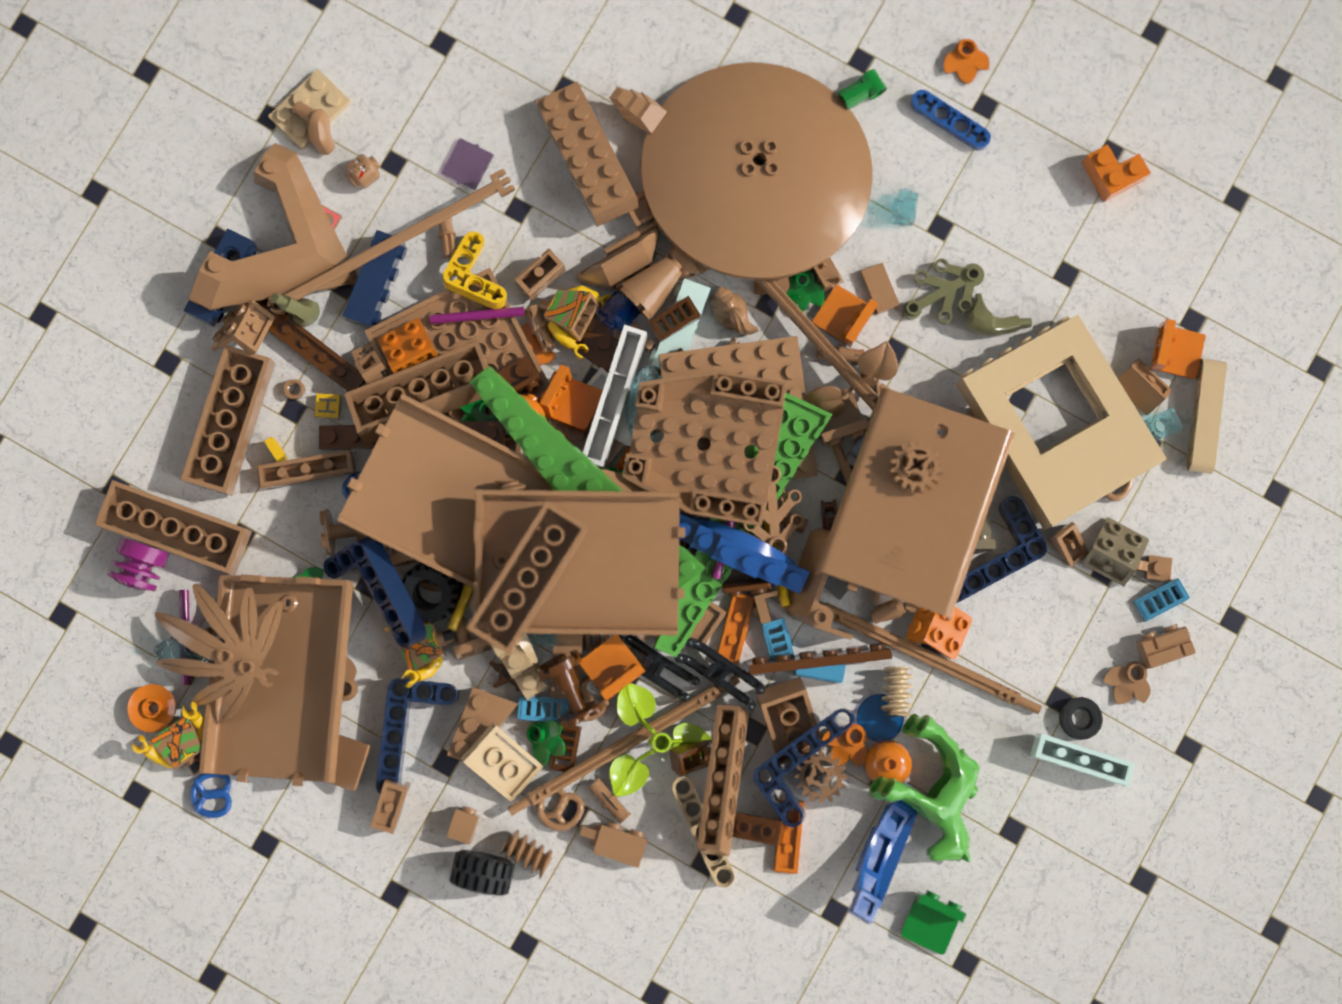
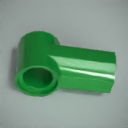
(867, 87)

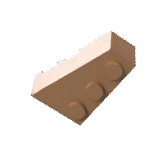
(479, 713)

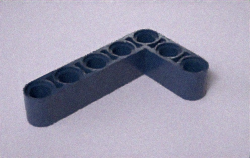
(1021, 550)
(383, 584)
(401, 725)
(797, 758)

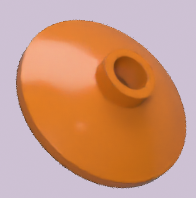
(140, 704)

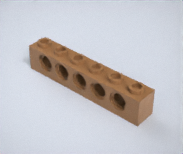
(723, 780)

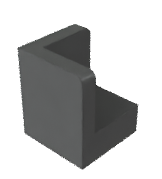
(836, 587)

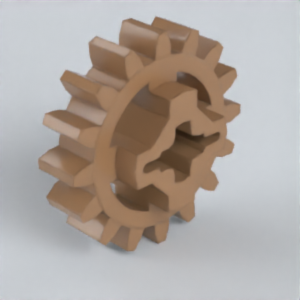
(911, 458)
(810, 781)

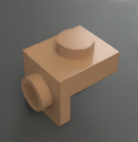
(762, 609)

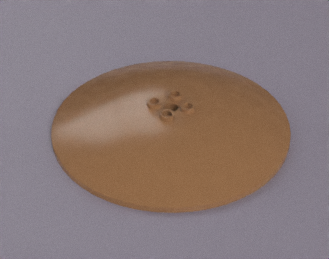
(747, 215)

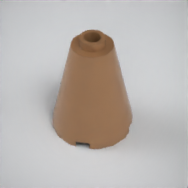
(652, 286)

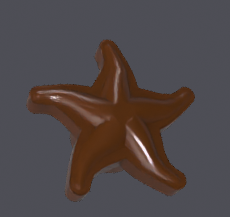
(504, 676)

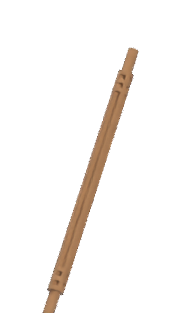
(820, 342)
(931, 659)
(619, 747)

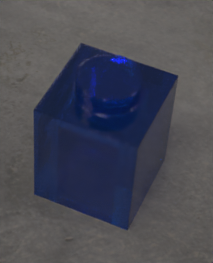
(618, 312)

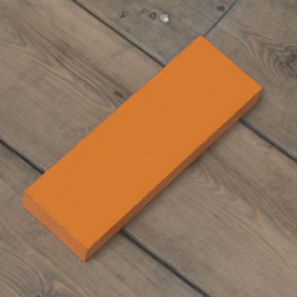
(736, 627)
(787, 855)

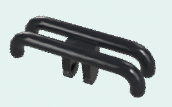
(655, 664)
(721, 672)

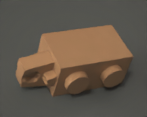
(616, 843)

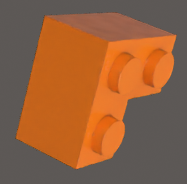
(1110, 176)

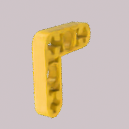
(463, 273)

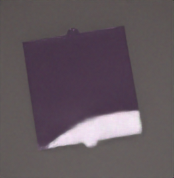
(467, 164)

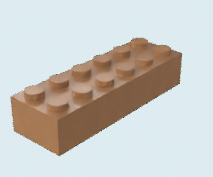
(587, 154)
(436, 383)
(228, 420)
(173, 527)
(528, 578)

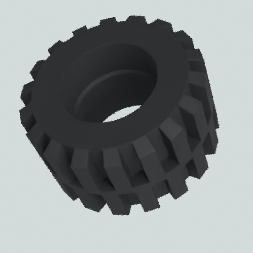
(449, 588)
(482, 872)

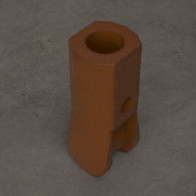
(828, 506)

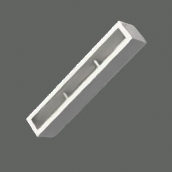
(615, 395)

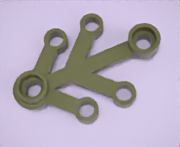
(946, 289)

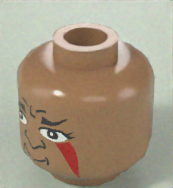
(362, 171)

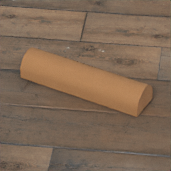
(306, 469)

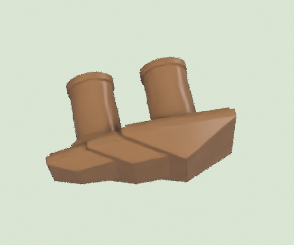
(638, 109)

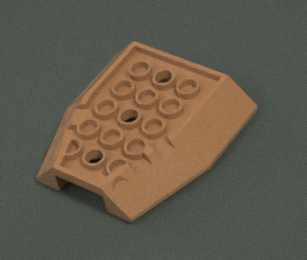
(729, 412)

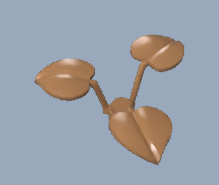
(874, 365)

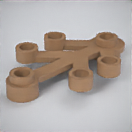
(774, 516)

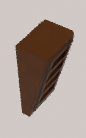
(695, 315)
(681, 757)
(562, 768)

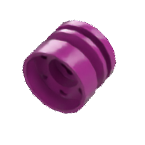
(137, 564)

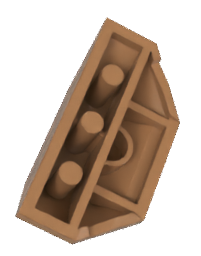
(622, 264)

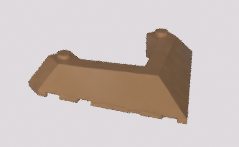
(283, 269)

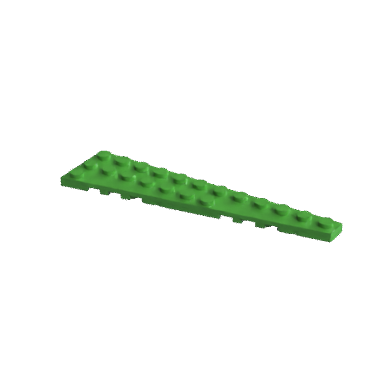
(798, 431)
(551, 453)

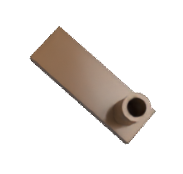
(466, 646)

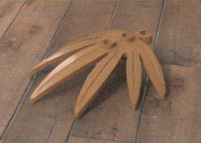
(234, 659)

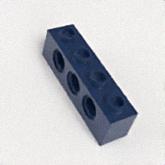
(230, 244)

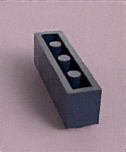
(373, 285)

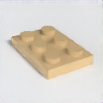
(316, 93)
(501, 762)

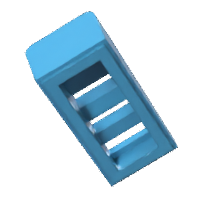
(1180, 591)
(775, 624)
(827, 673)
(522, 708)

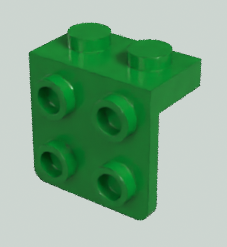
(932, 922)

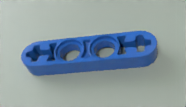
(952, 116)

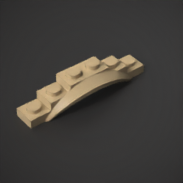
(520, 663)

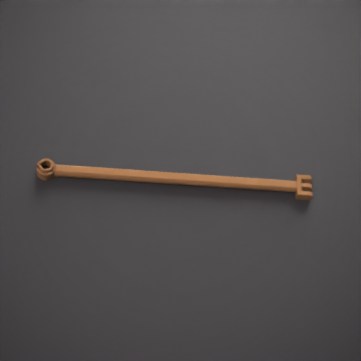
(401, 237)

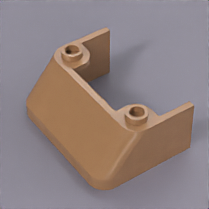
(805, 605)

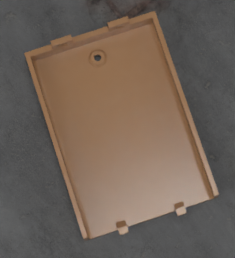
(424, 484)
(915, 542)
(618, 577)
(297, 720)

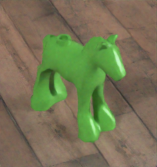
(946, 796)

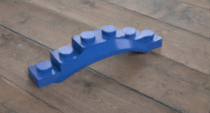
(743, 552)
(881, 858)

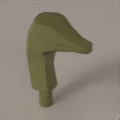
(303, 312)
(984, 323)

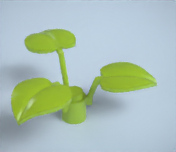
(632, 706)

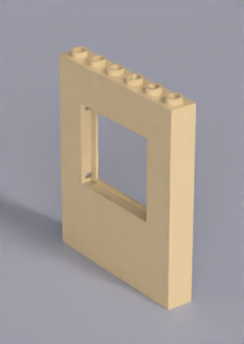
(1086, 462)

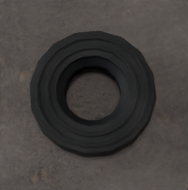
(1094, 712)

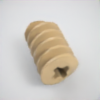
(896, 691)

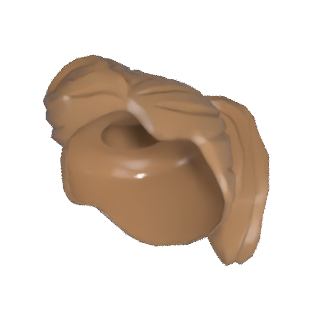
(731, 311)

